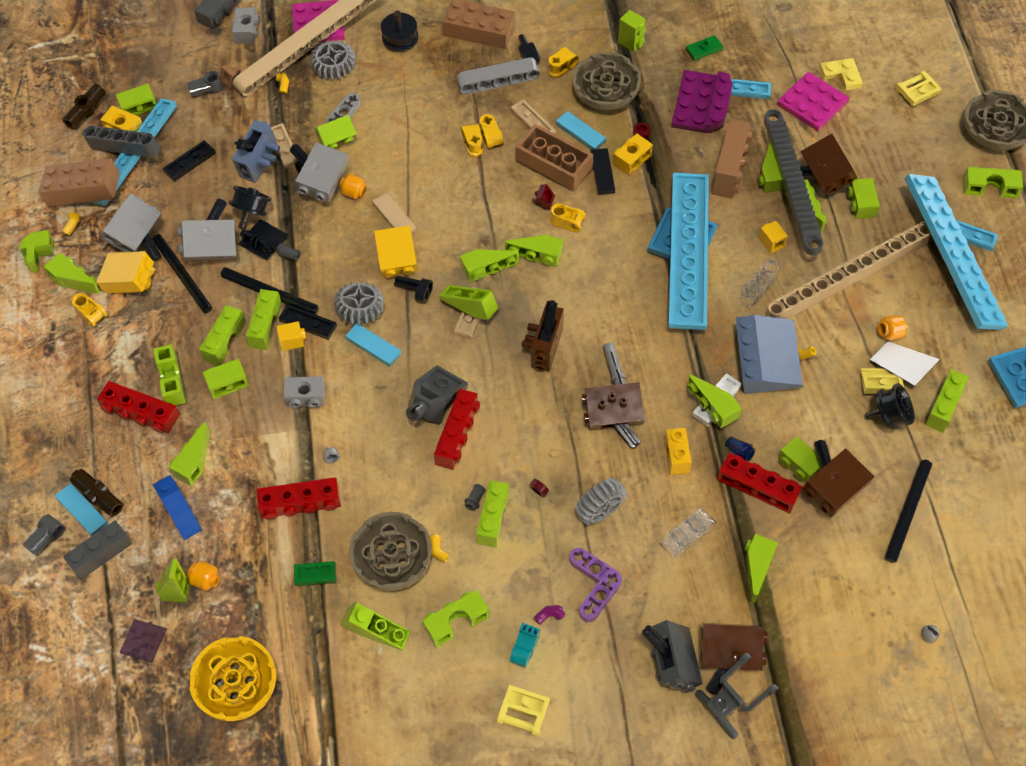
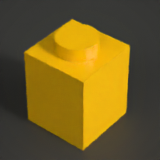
(773, 236)
(291, 336)

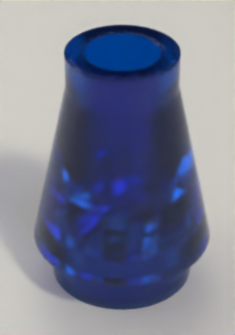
(740, 448)

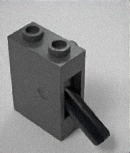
(674, 655)

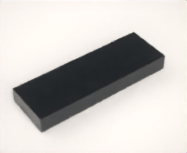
(189, 160)
(602, 171)
(310, 322)

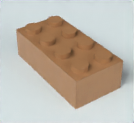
(479, 23)
(554, 157)
(732, 158)
(79, 182)

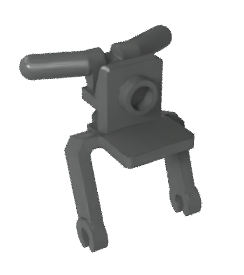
(728, 699)

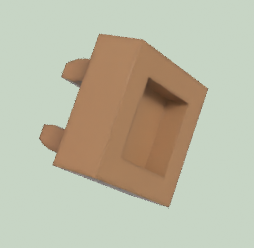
(227, 75)

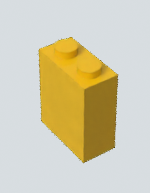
(396, 251)
(125, 272)

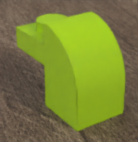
(35, 246)

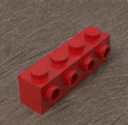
(138, 407)
(456, 429)
(759, 482)
(298, 498)

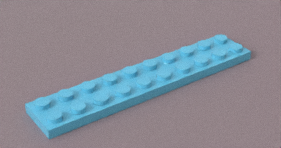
(689, 252)
(956, 252)

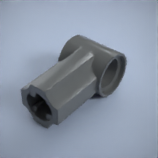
(210, 83)
(47, 530)

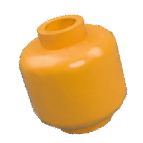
(352, 186)
(892, 327)
(203, 575)

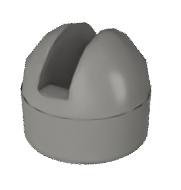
(334, 455)
(928, 636)

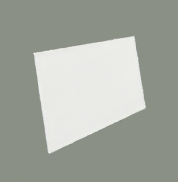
(904, 362)

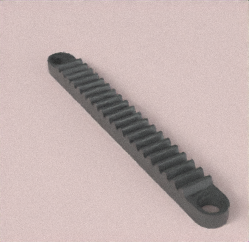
(793, 182)

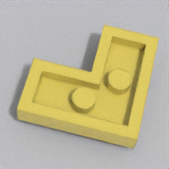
(843, 69)

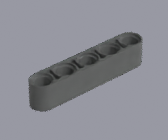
(121, 141)

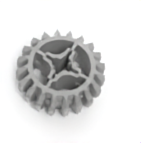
(332, 59)
(348, 305)
(600, 501)

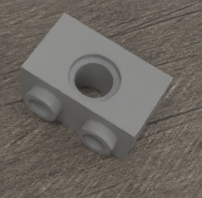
(245, 25)
(297, 385)

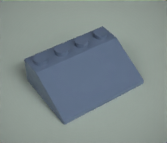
(768, 354)

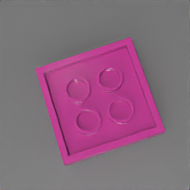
(306, 12)
(813, 101)

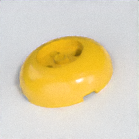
(216, 664)

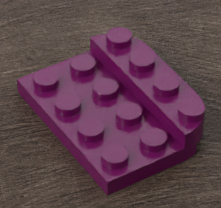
(702, 101)

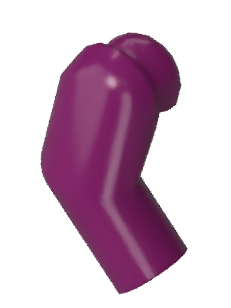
(547, 611)

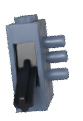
(255, 151)

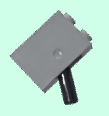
(320, 170)
(132, 226)
(208, 237)

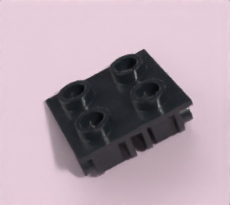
(262, 239)

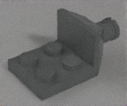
(433, 393)

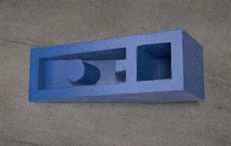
(177, 507)

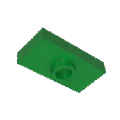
(704, 47)
(314, 573)

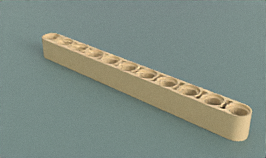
(298, 45)
(850, 272)

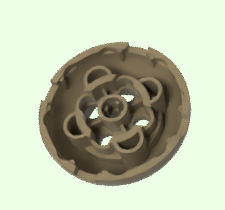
(595, 81)
(1006, 127)
(389, 529)

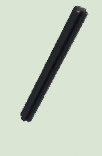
(181, 272)
(256, 285)
(908, 511)

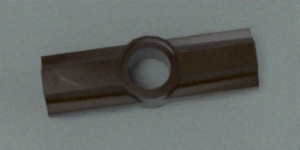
(84, 106)
(96, 492)

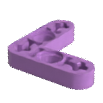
(601, 578)

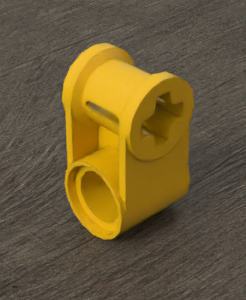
(562, 62)
(490, 132)
(473, 139)
(565, 217)
(90, 311)

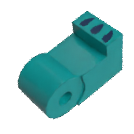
(525, 645)

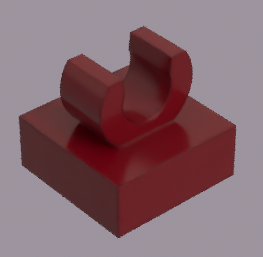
(544, 197)

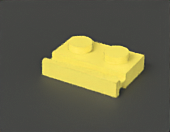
(878, 378)

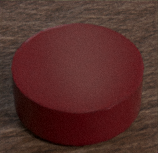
(641, 129)
(539, 488)

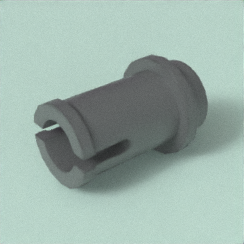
(284, 250)
(472, 501)

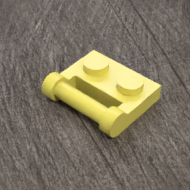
(925, 90)
(524, 703)

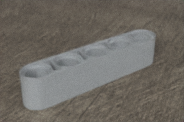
(498, 75)

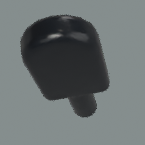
(528, 50)

